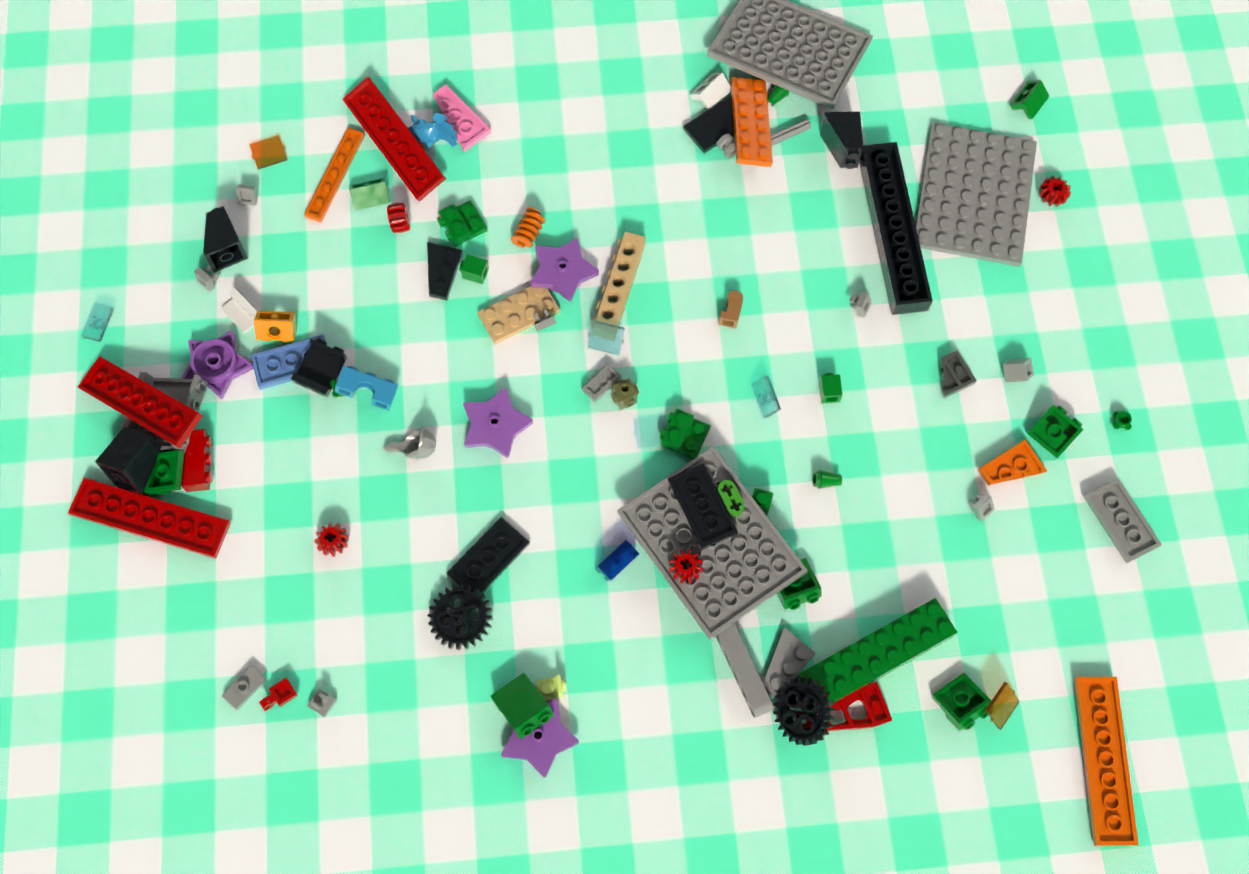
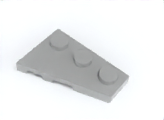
(787, 662)

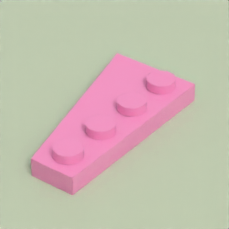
(466, 123)

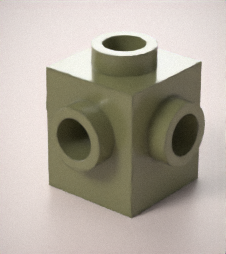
(624, 393)

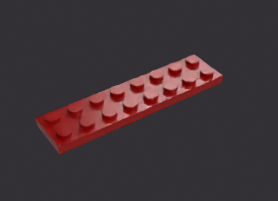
(394, 139)
(140, 402)
(149, 518)

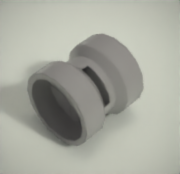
(727, 145)

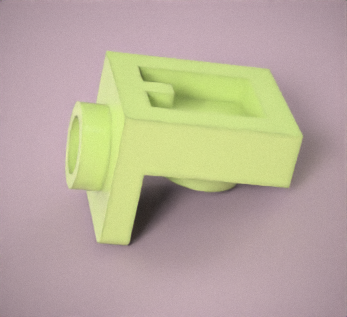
(551, 688)

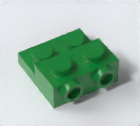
(461, 222)
(1055, 430)
(684, 434)
(166, 473)
(801, 591)
(962, 702)

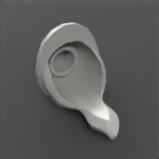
(417, 445)

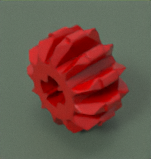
(1055, 191)
(398, 217)
(327, 533)
(693, 569)

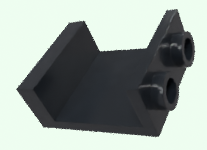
(320, 367)

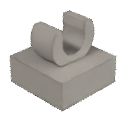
(246, 194)
(205, 279)
(861, 303)
(545, 322)
(983, 506)
(322, 703)

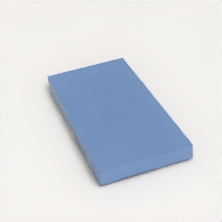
(279, 363)

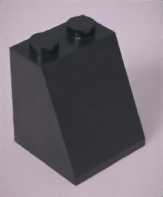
(843, 137)
(221, 241)
(130, 459)

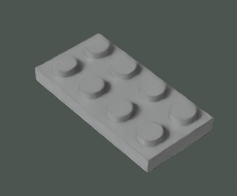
(1122, 521)

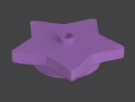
(562, 269)
(216, 362)
(495, 436)
(541, 751)

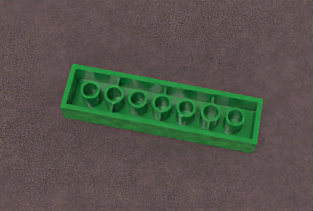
(882, 651)

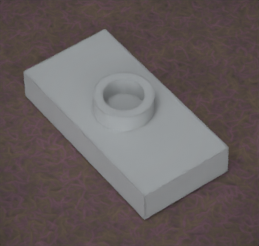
(601, 383)
(243, 688)

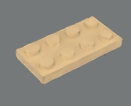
(517, 313)

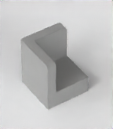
(1018, 369)

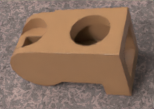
(734, 305)

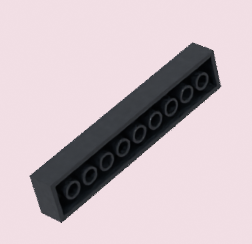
(895, 229)

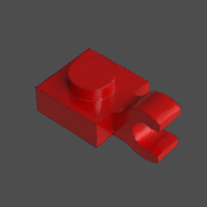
(280, 693)

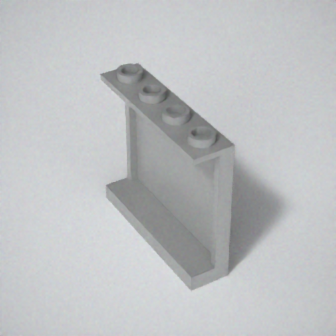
(186, 391)

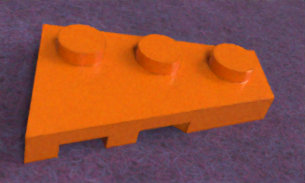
(1012, 465)

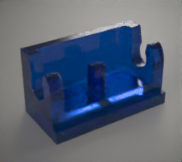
(617, 560)

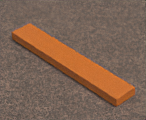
(334, 175)

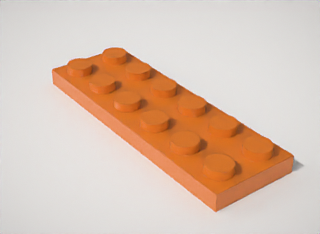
(751, 122)

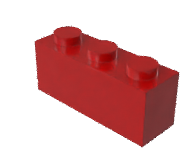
(197, 462)

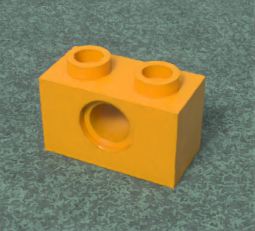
(284, 321)

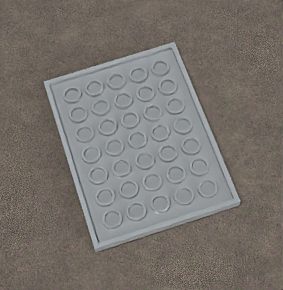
(791, 48)
(976, 194)
(736, 571)

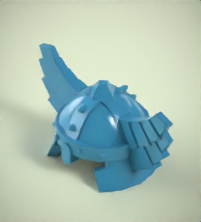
(432, 132)

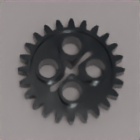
(450, 632)
(800, 728)

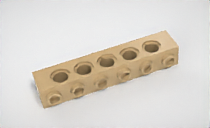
(629, 243)

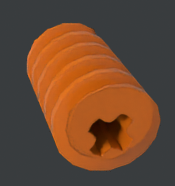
(528, 228)

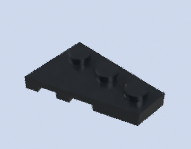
(442, 269)

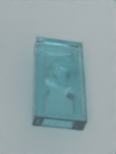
(97, 322)
(765, 396)

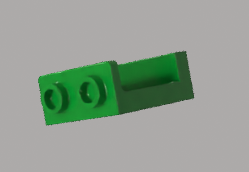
(522, 705)

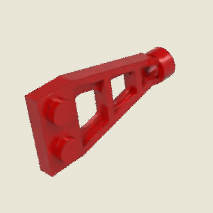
(874, 706)

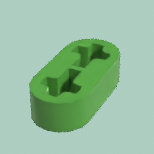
(735, 496)

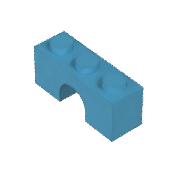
(352, 379)

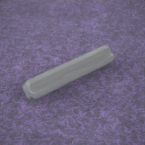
(790, 131)

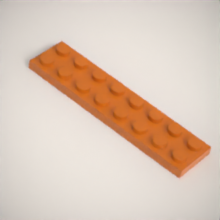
(1105, 762)

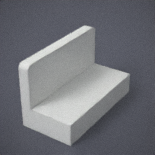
(712, 90)
(240, 311)

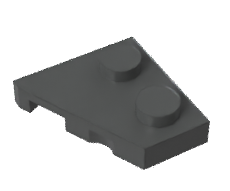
(955, 374)

